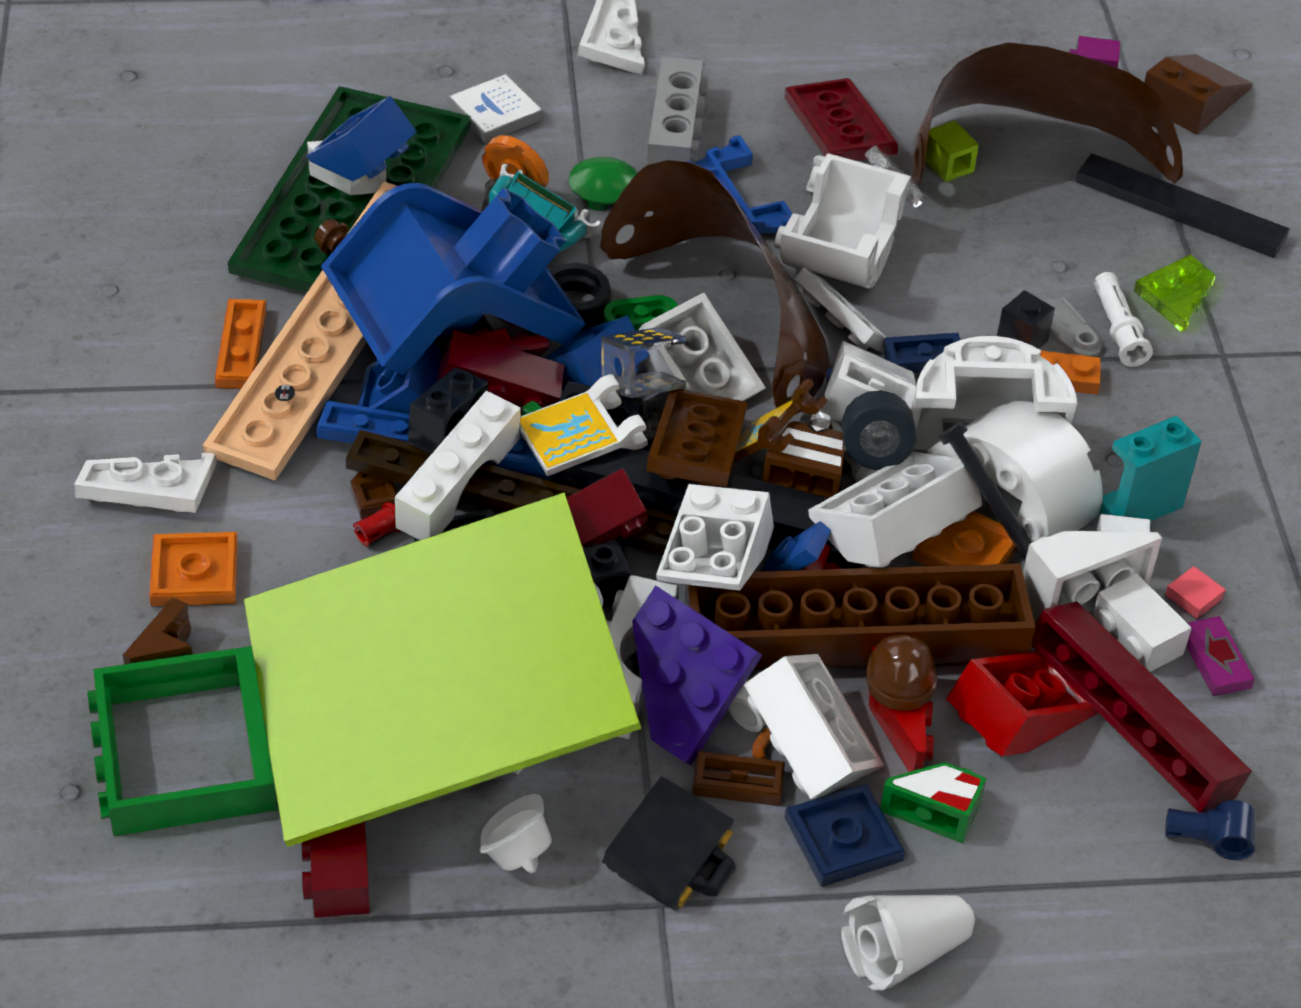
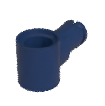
(1226, 828)

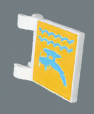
(580, 428)

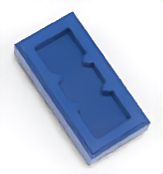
(798, 551)

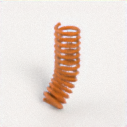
(760, 751)

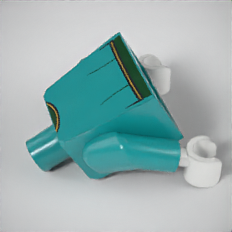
(547, 205)

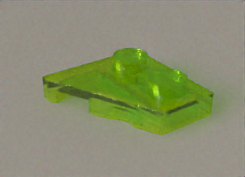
(1176, 289)

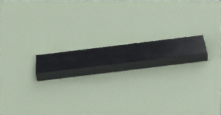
(1182, 205)

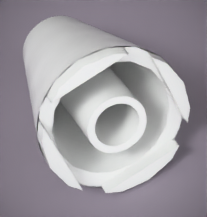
(902, 934)

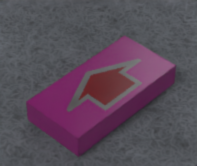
(1218, 657)

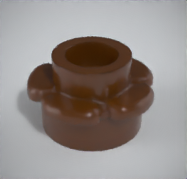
(330, 235)

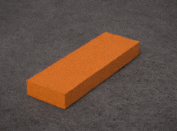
(240, 342)

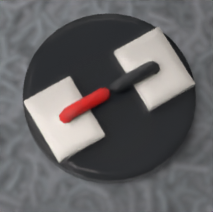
(284, 392)

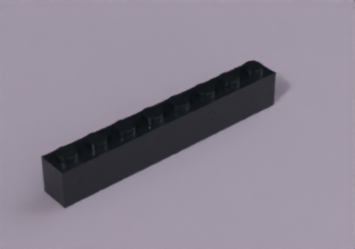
(666, 495)

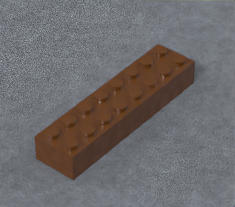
(846, 612)

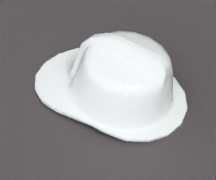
(517, 834)

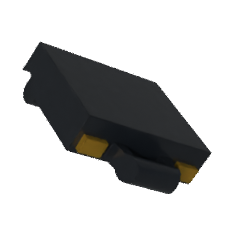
(671, 844)

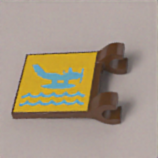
(765, 429)

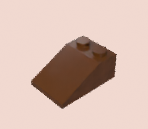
(1195, 89)

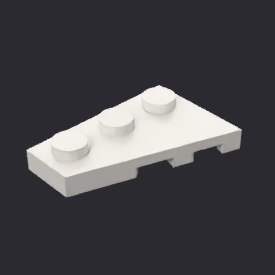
(613, 36)
(160, 485)

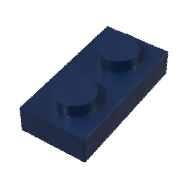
(916, 350)

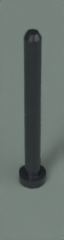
(956, 438)

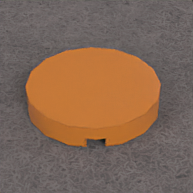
(518, 156)

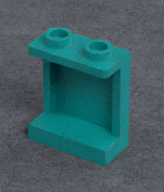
(1155, 470)

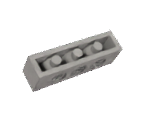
(676, 111)

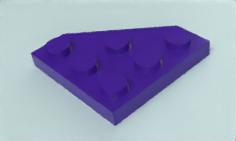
(686, 672)

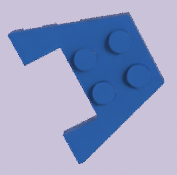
(738, 155)

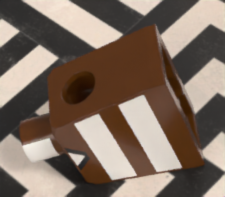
(810, 461)

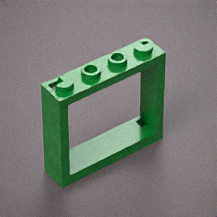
(171, 678)

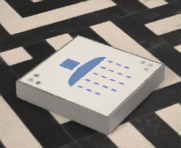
(496, 107)

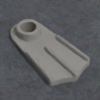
(1072, 329)

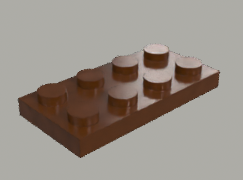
(697, 437)

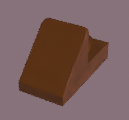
(163, 636)

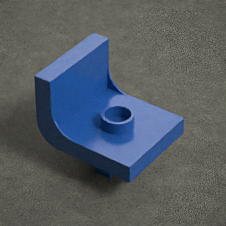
(432, 260)

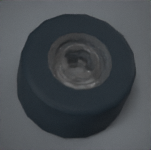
(875, 415)

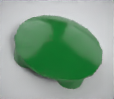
(600, 180)

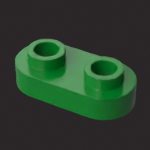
(639, 309)

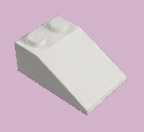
(709, 358)
(1082, 563)

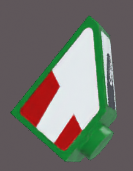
(935, 799)

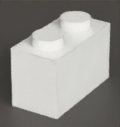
(1142, 622)

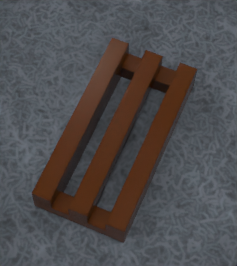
(738, 784)

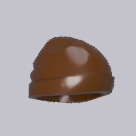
(901, 673)

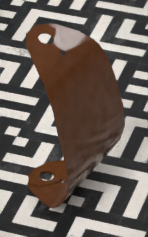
(1060, 88)
(694, 204)

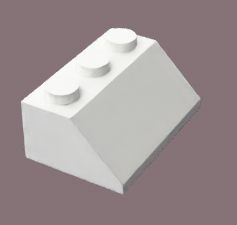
(812, 725)

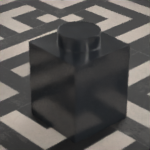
(1026, 320)

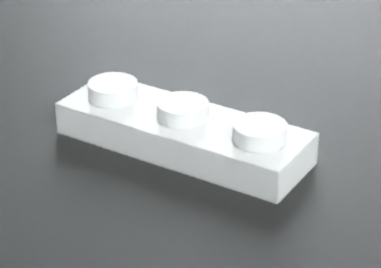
(840, 311)

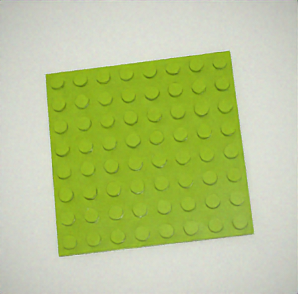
(434, 669)

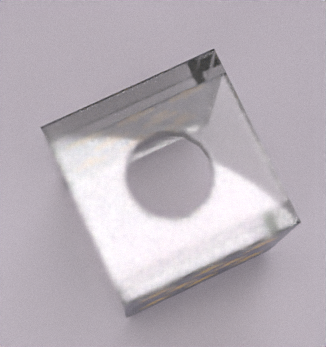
(624, 347)

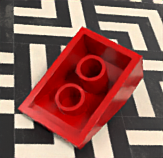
(1017, 702)

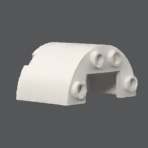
(848, 222)
(980, 375)
(1038, 462)

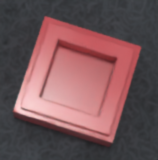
(1195, 592)

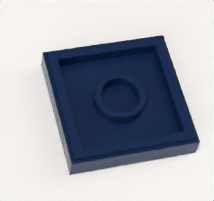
(844, 835)

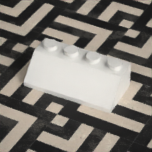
(898, 508)

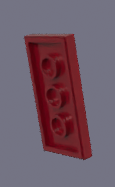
(840, 119)

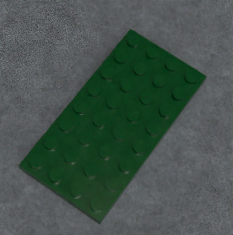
(281, 238)

